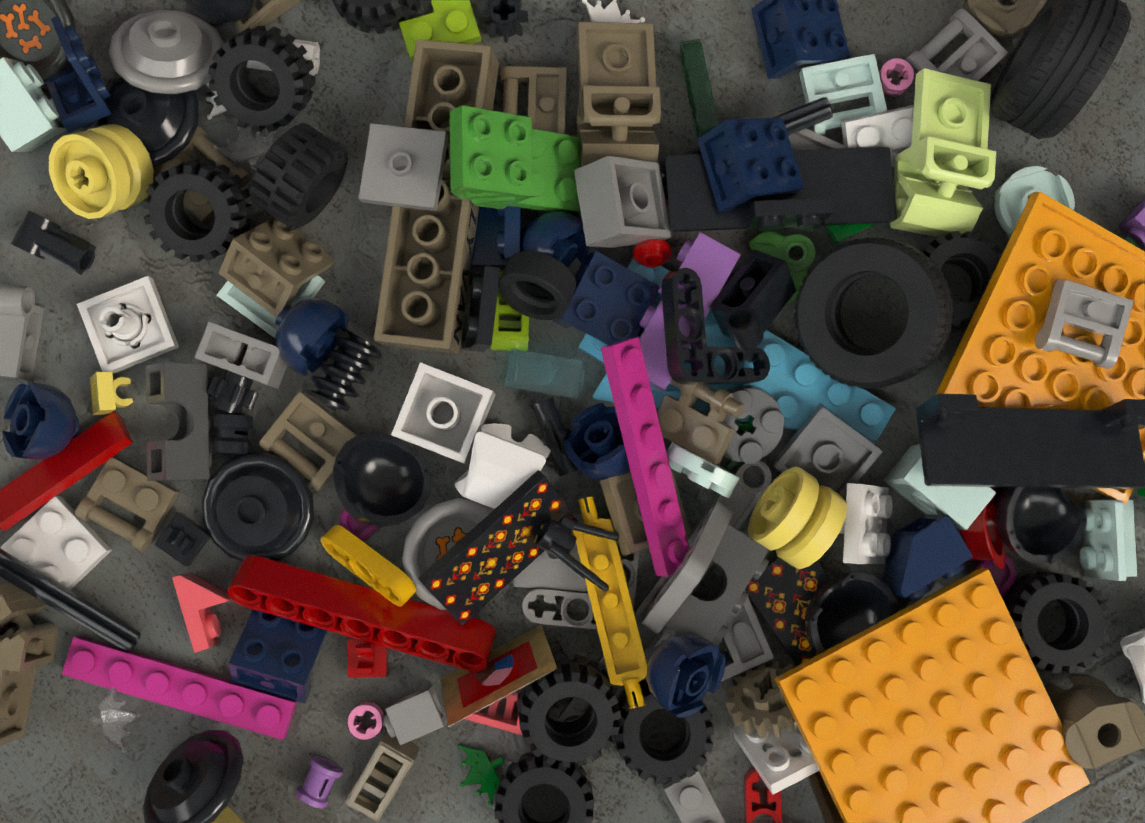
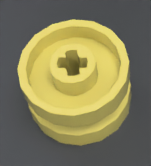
(100, 170)
(797, 518)

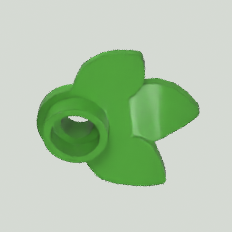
(779, 246)

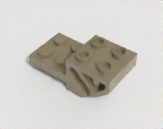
(617, 91)
(21, 651)

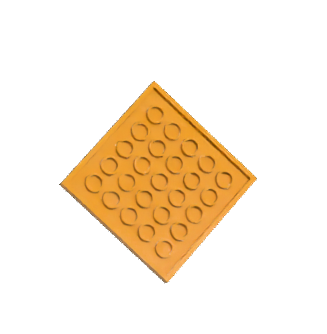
(998, 348)
(934, 716)

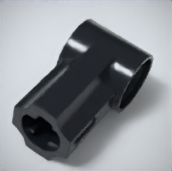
(48, 241)

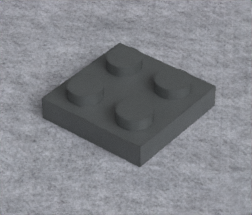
(829, 451)

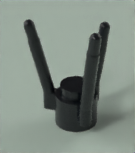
(558, 540)

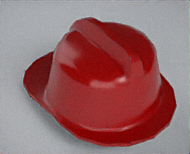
(983, 535)

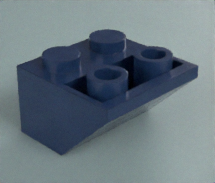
(922, 554)

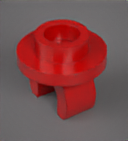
(652, 253)

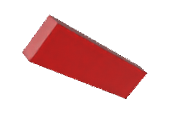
(61, 471)

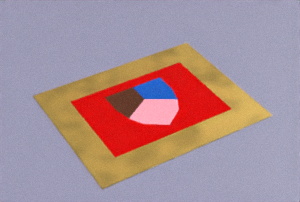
(507, 671)

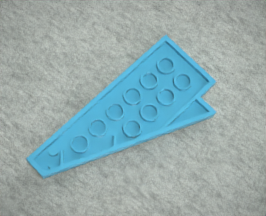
(791, 380)

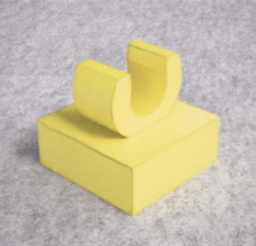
(104, 394)

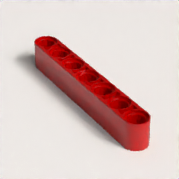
(361, 613)

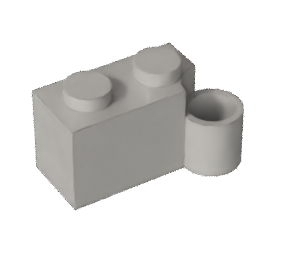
(18, 331)

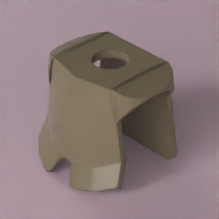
(1088, 708)

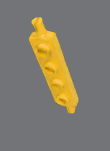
(613, 608)

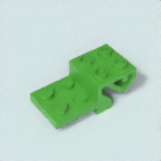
(507, 163)

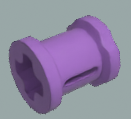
(318, 782)

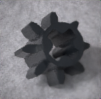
(508, 27)
(232, 393)

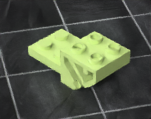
(944, 156)

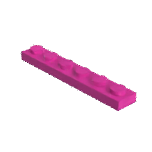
(646, 454)
(179, 687)

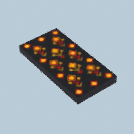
(494, 549)
(782, 600)

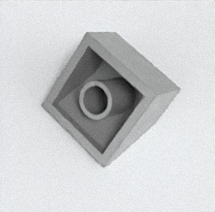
(621, 202)

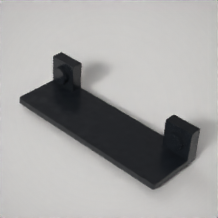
(1030, 446)

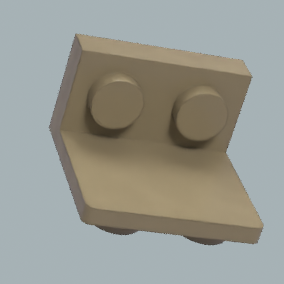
(273, 264)

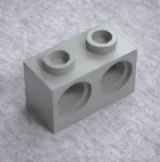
(241, 355)

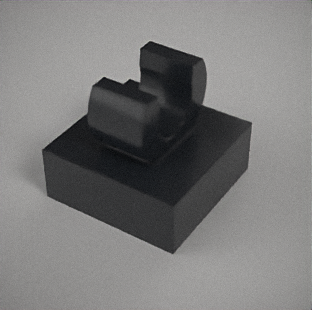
(183, 539)

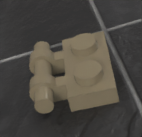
(694, 429)

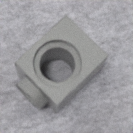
(415, 715)

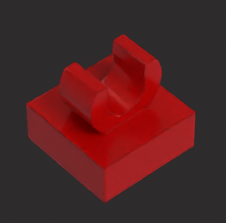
(366, 659)

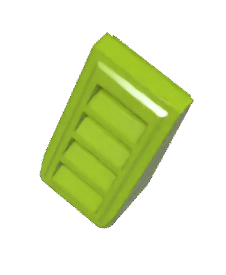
(507, 333)

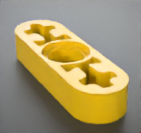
(368, 565)

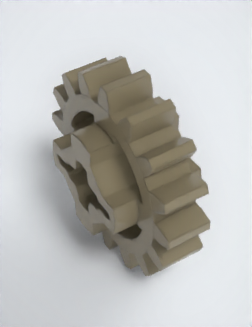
(758, 702)

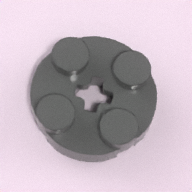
(767, 423)

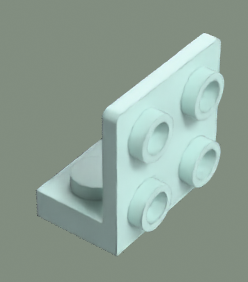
(1109, 540)

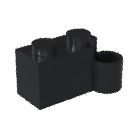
(753, 299)

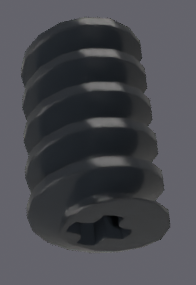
(343, 372)

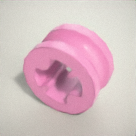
(905, 71)
(373, 730)

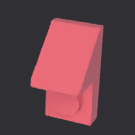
(195, 601)

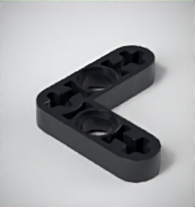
(700, 355)

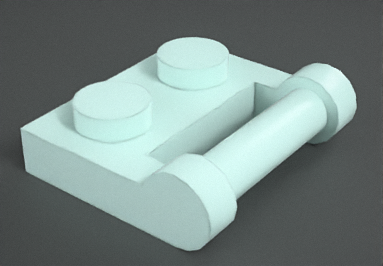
(844, 82)

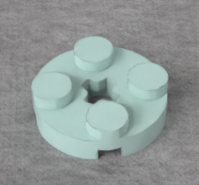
(1014, 193)
(701, 470)

